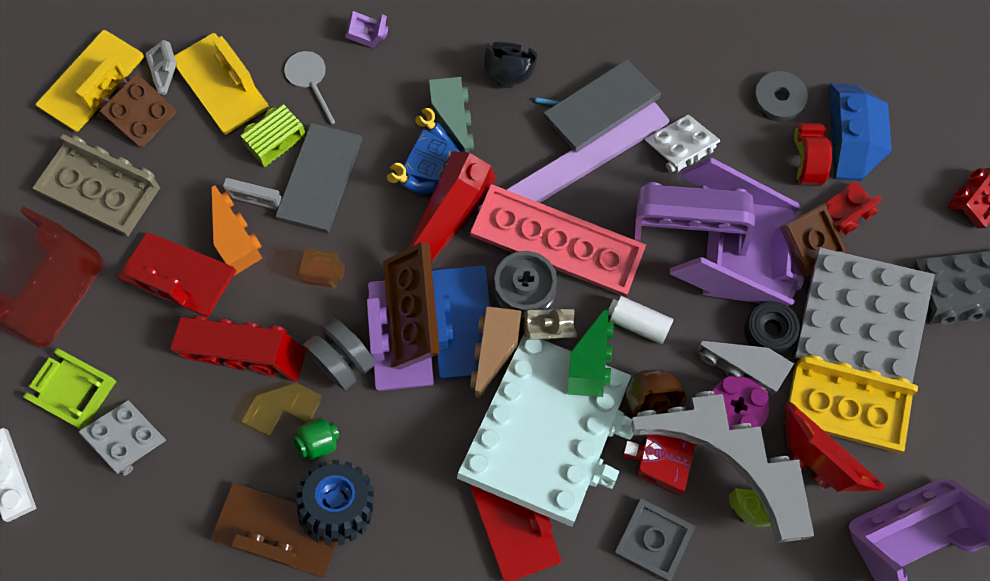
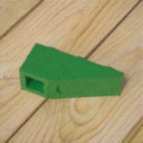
(589, 358)

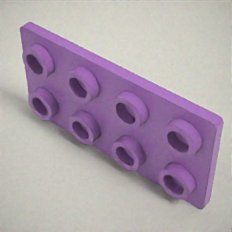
(388, 378)

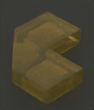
(269, 406)

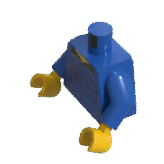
(427, 158)

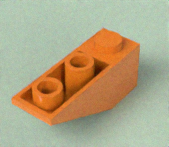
(229, 235)

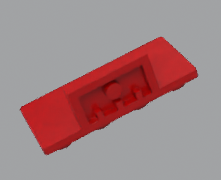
(177, 274)
(517, 536)

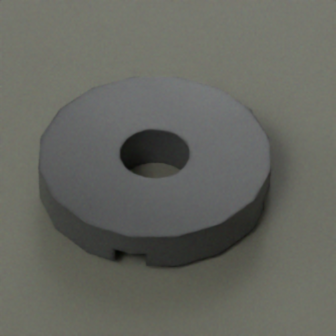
(787, 84)

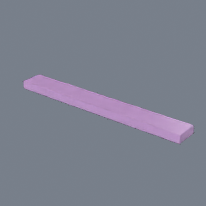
(576, 165)

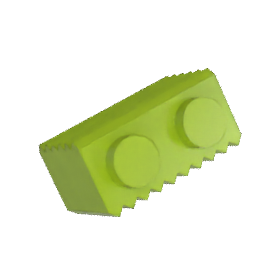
(273, 134)

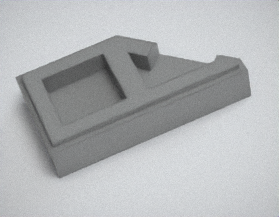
(162, 65)

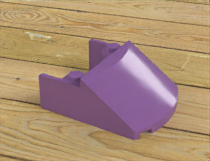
(768, 268)

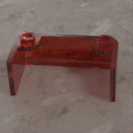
(54, 287)

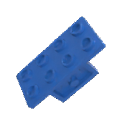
(459, 302)

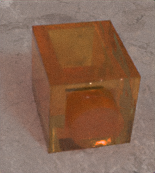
(321, 268)

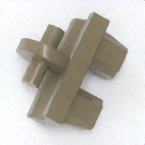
(549, 324)

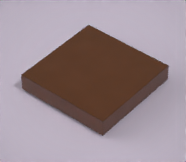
(808, 234)

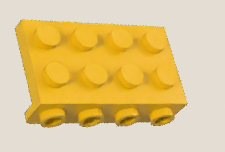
(853, 402)

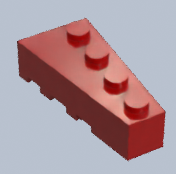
(239, 346)

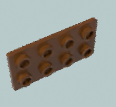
(270, 530)

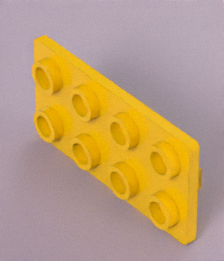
(89, 80)
(220, 82)

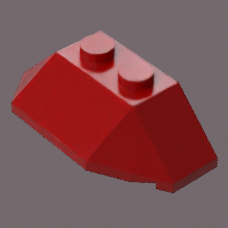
(824, 455)

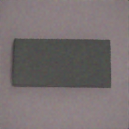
(602, 105)
(319, 178)

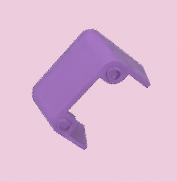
(696, 210)
(919, 525)

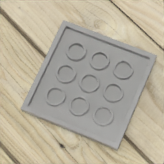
(865, 314)

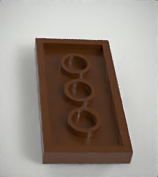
(411, 306)

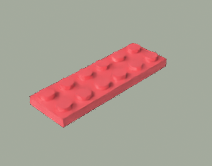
(565, 240)

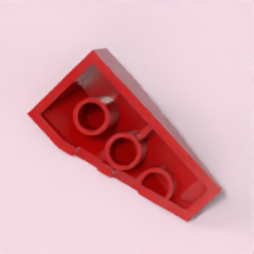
(454, 200)

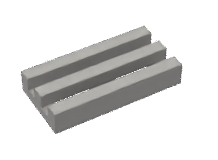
(252, 194)

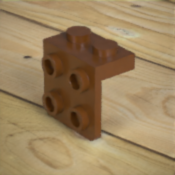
(136, 110)

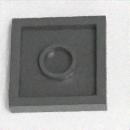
(655, 540)

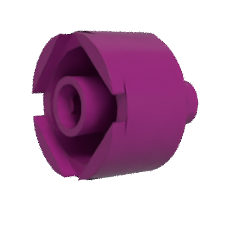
(748, 397)

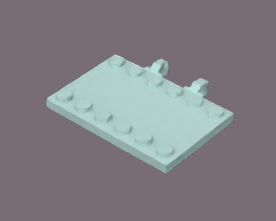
(542, 442)

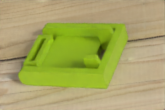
(66, 386)

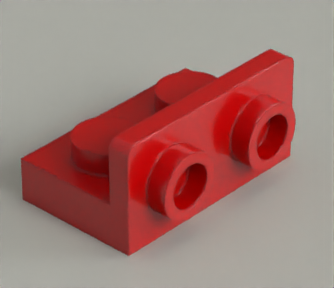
(974, 198)
(850, 207)

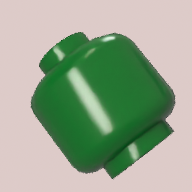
(316, 439)

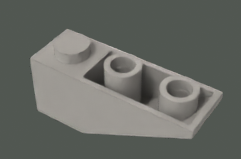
(752, 362)

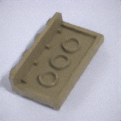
(97, 185)

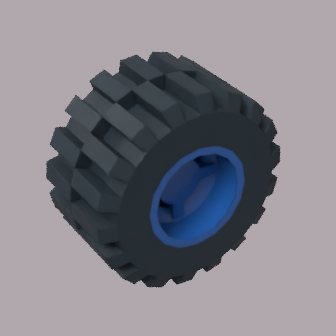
(334, 502)

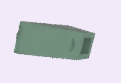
(449, 110)

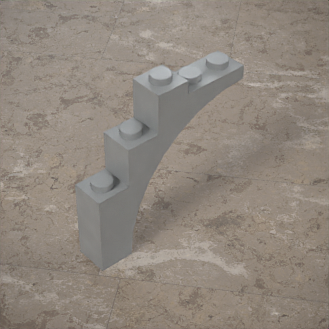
(775, 483)

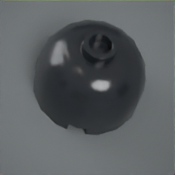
(508, 63)

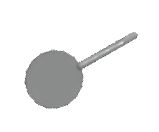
(305, 71)

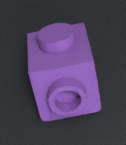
(366, 29)

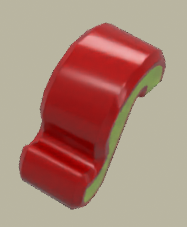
(814, 153)

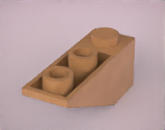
(499, 341)

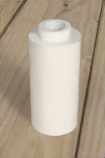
(640, 319)

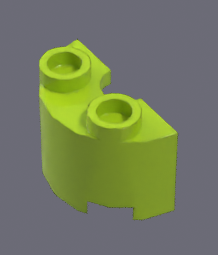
(749, 507)

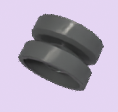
(527, 270)
(342, 350)

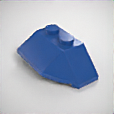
(858, 131)

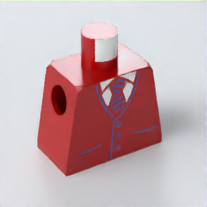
(662, 461)

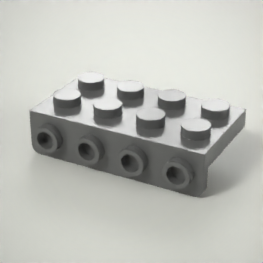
(958, 287)

